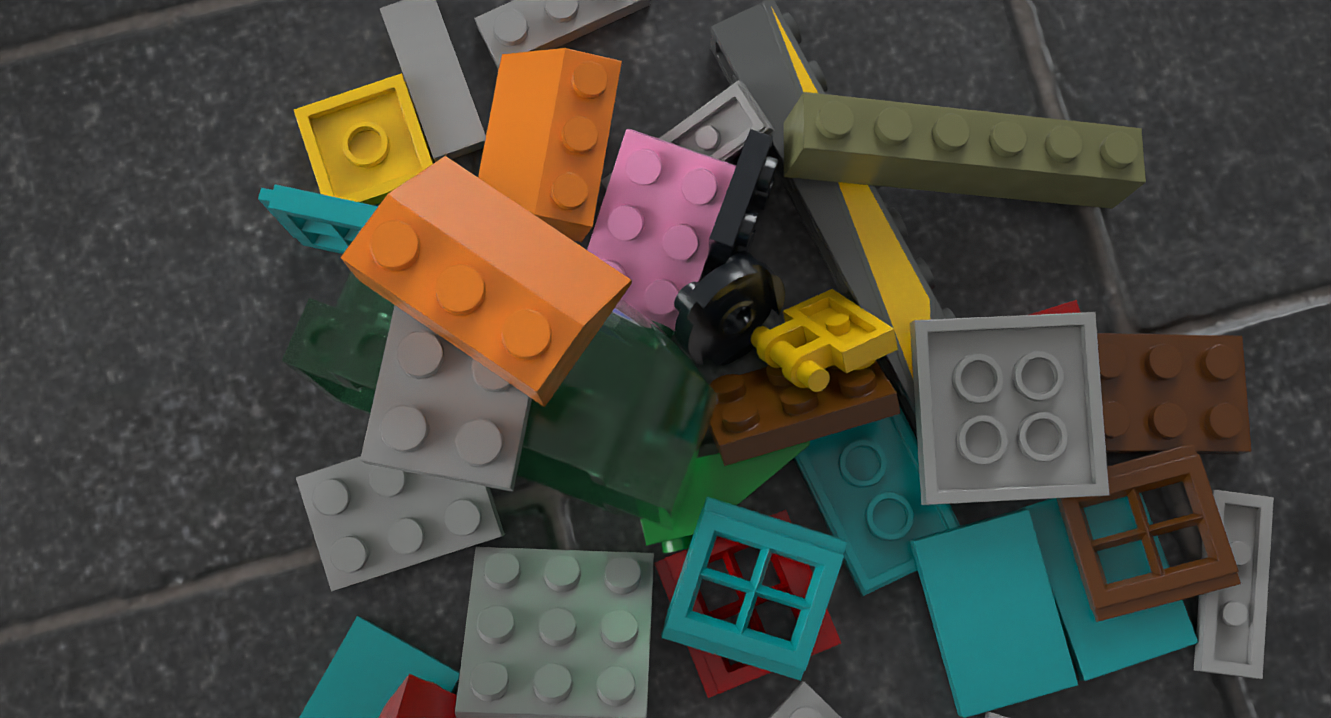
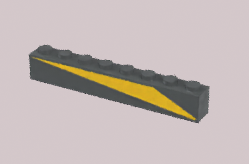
(846, 221)

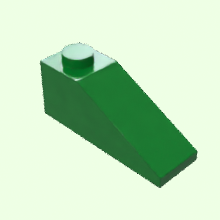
(721, 482)

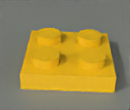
(364, 141)

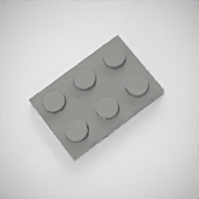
(443, 411)
(390, 519)

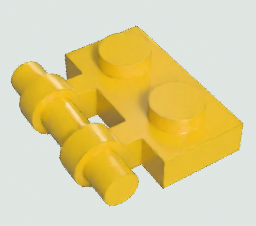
(823, 334)

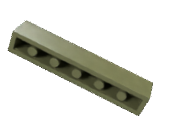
(961, 151)

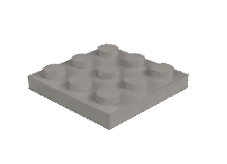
(1008, 408)
(557, 634)

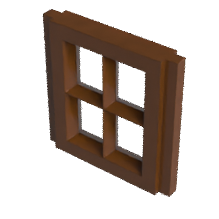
(1161, 584)

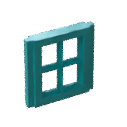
(317, 218)
(737, 640)

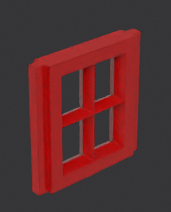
(794, 578)

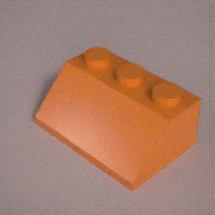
(551, 134)
(486, 276)

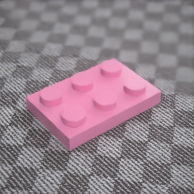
(659, 220)

